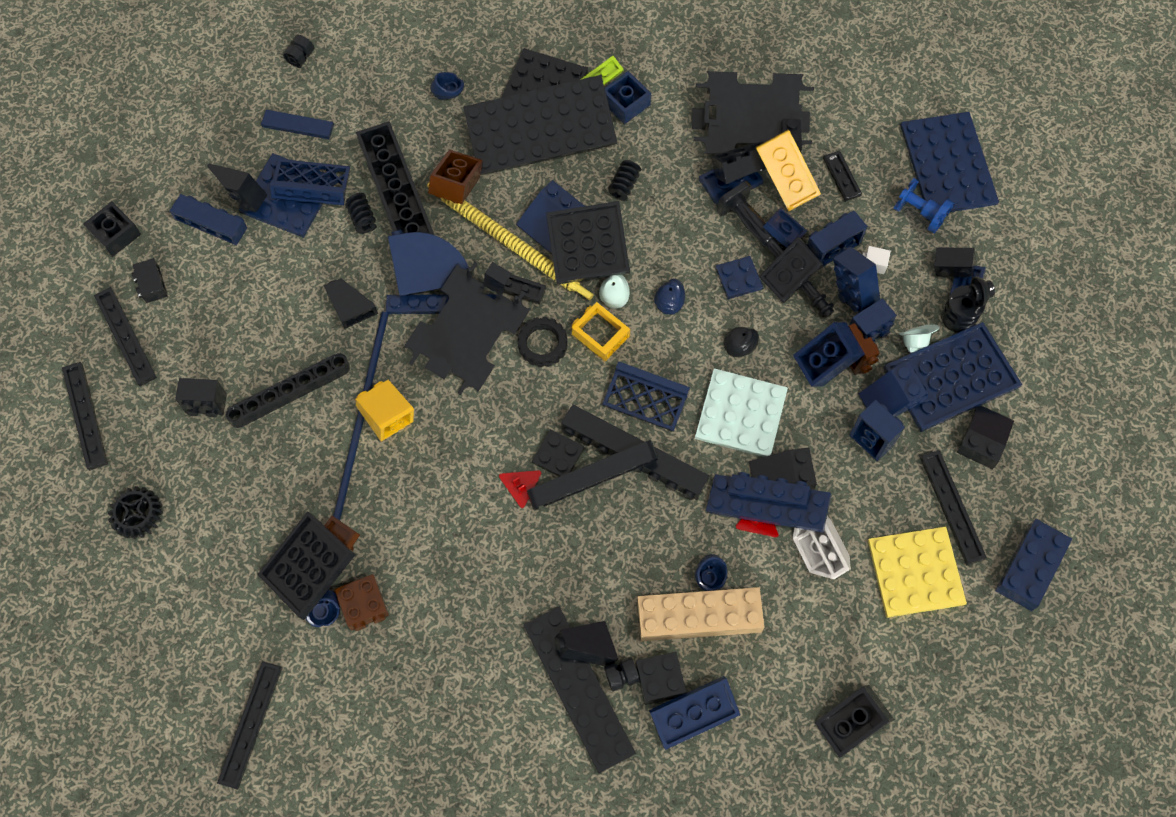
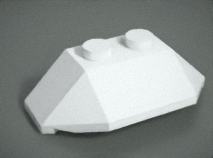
(823, 552)

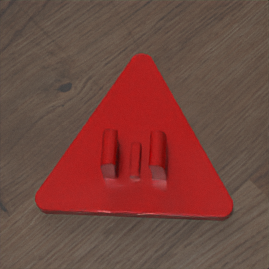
(519, 483)
(757, 527)

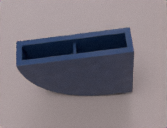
(422, 261)

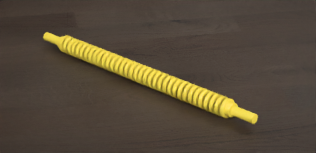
(512, 242)

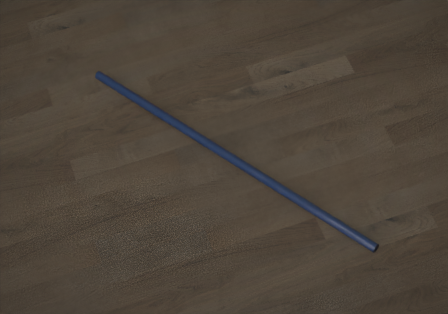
(360, 419)

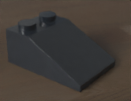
(240, 186)
(986, 437)
(790, 465)
(854, 720)

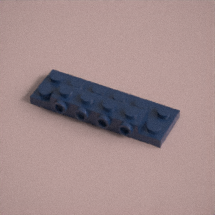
(769, 501)

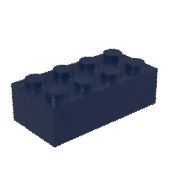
(1033, 565)

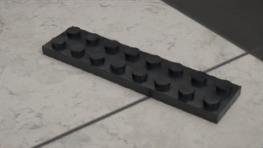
(580, 695)

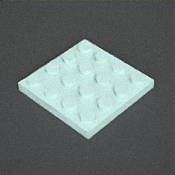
(741, 413)

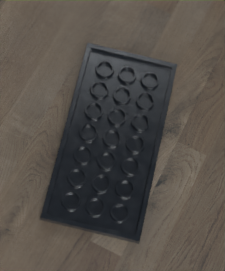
(540, 124)

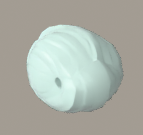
(614, 295)

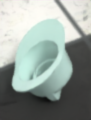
(918, 337)

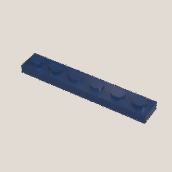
(418, 303)

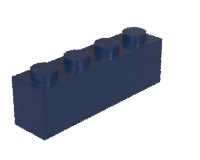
(208, 219)

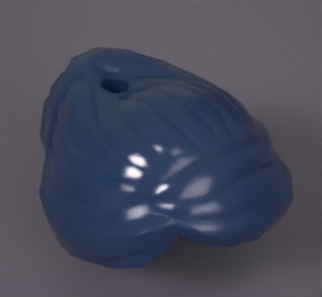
(446, 85)
(670, 301)
(711, 573)
(325, 613)

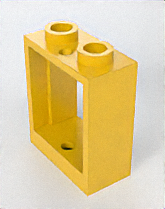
(613, 344)

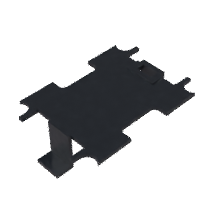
(748, 110)
(468, 326)

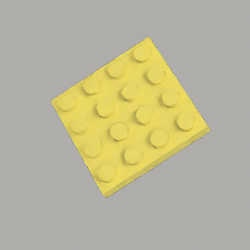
(916, 572)

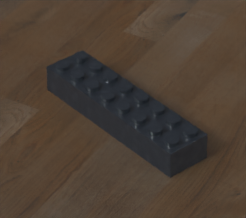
(393, 179)

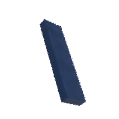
(297, 124)

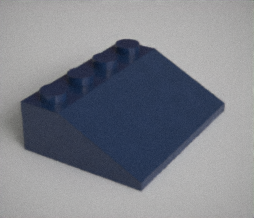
(534, 219)

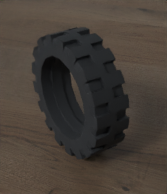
(539, 324)

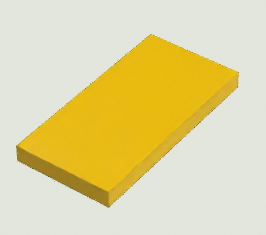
(788, 170)

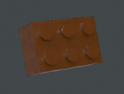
(455, 176)

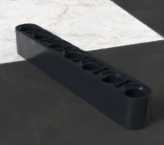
(278, 390)
(592, 474)

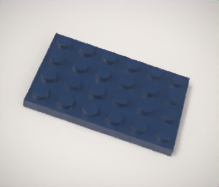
(949, 161)
(958, 375)

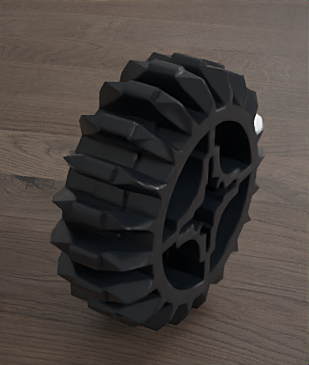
(123, 502)

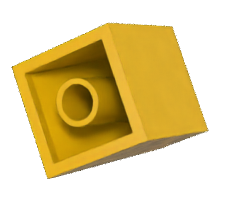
(385, 409)

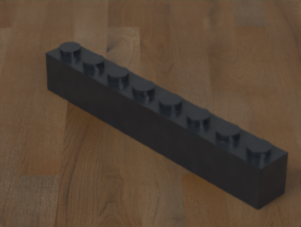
(612, 440)

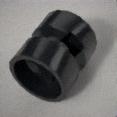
(298, 51)
(621, 674)

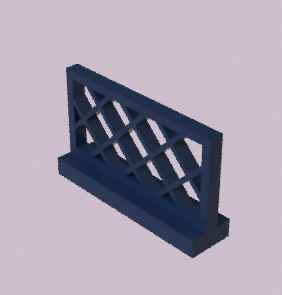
(309, 192)
(648, 380)

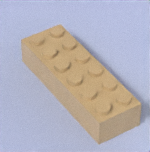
(700, 614)

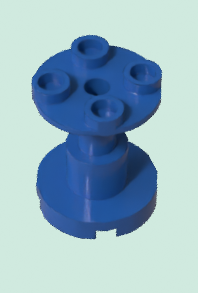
(929, 209)

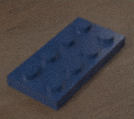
(694, 712)

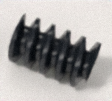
(624, 179)
(361, 213)

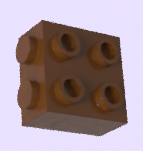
(362, 603)

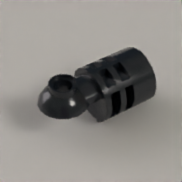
(967, 304)

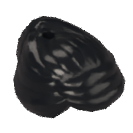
(741, 341)

